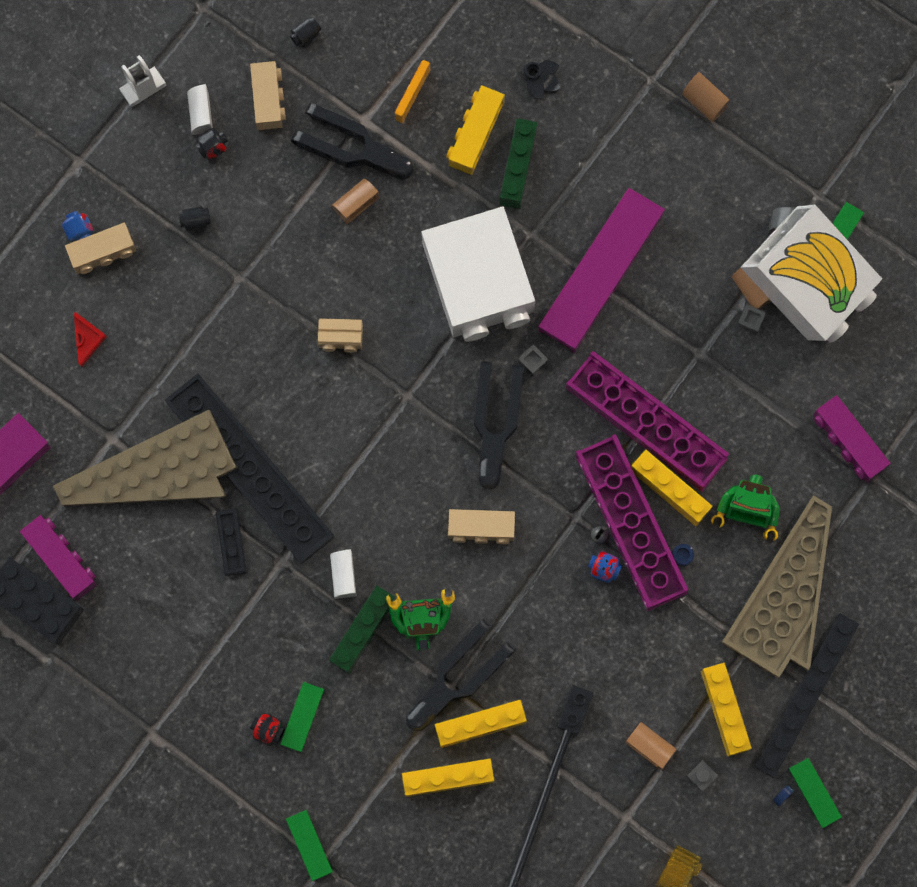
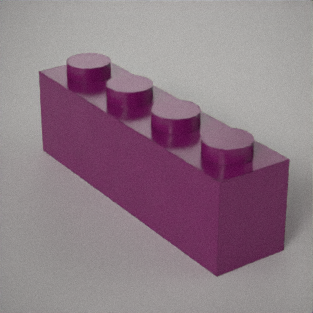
(851, 439)
(58, 557)

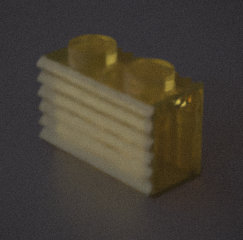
(680, 869)

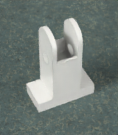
(141, 82)

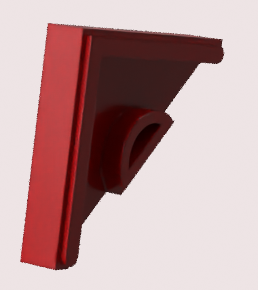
(87, 338)

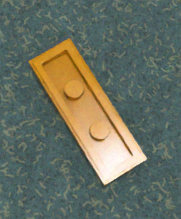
(412, 91)

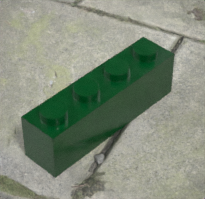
(518, 163)
(362, 630)

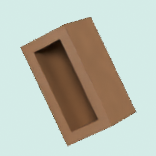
(706, 97)
(356, 201)
(750, 290)
(650, 745)

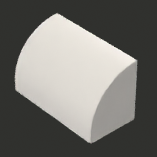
(199, 109)
(343, 574)

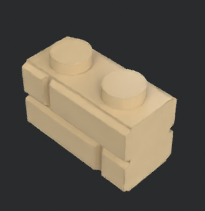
(340, 334)

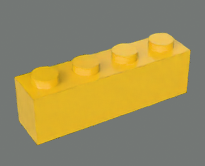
(476, 129)
(671, 488)
(726, 709)
(480, 723)
(448, 777)

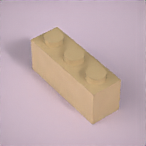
(267, 95)
(100, 248)
(481, 526)

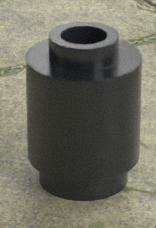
(305, 31)
(195, 218)

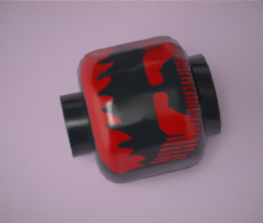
(211, 143)
(267, 729)

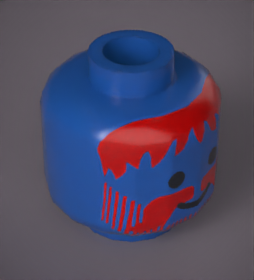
(77, 226)
(604, 567)

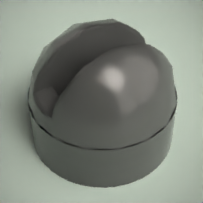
(604, 536)

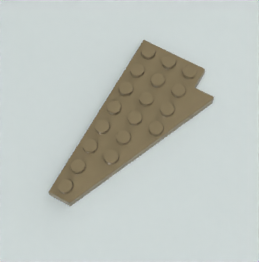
(167, 467)
(783, 608)

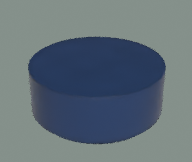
(683, 554)
(783, 795)

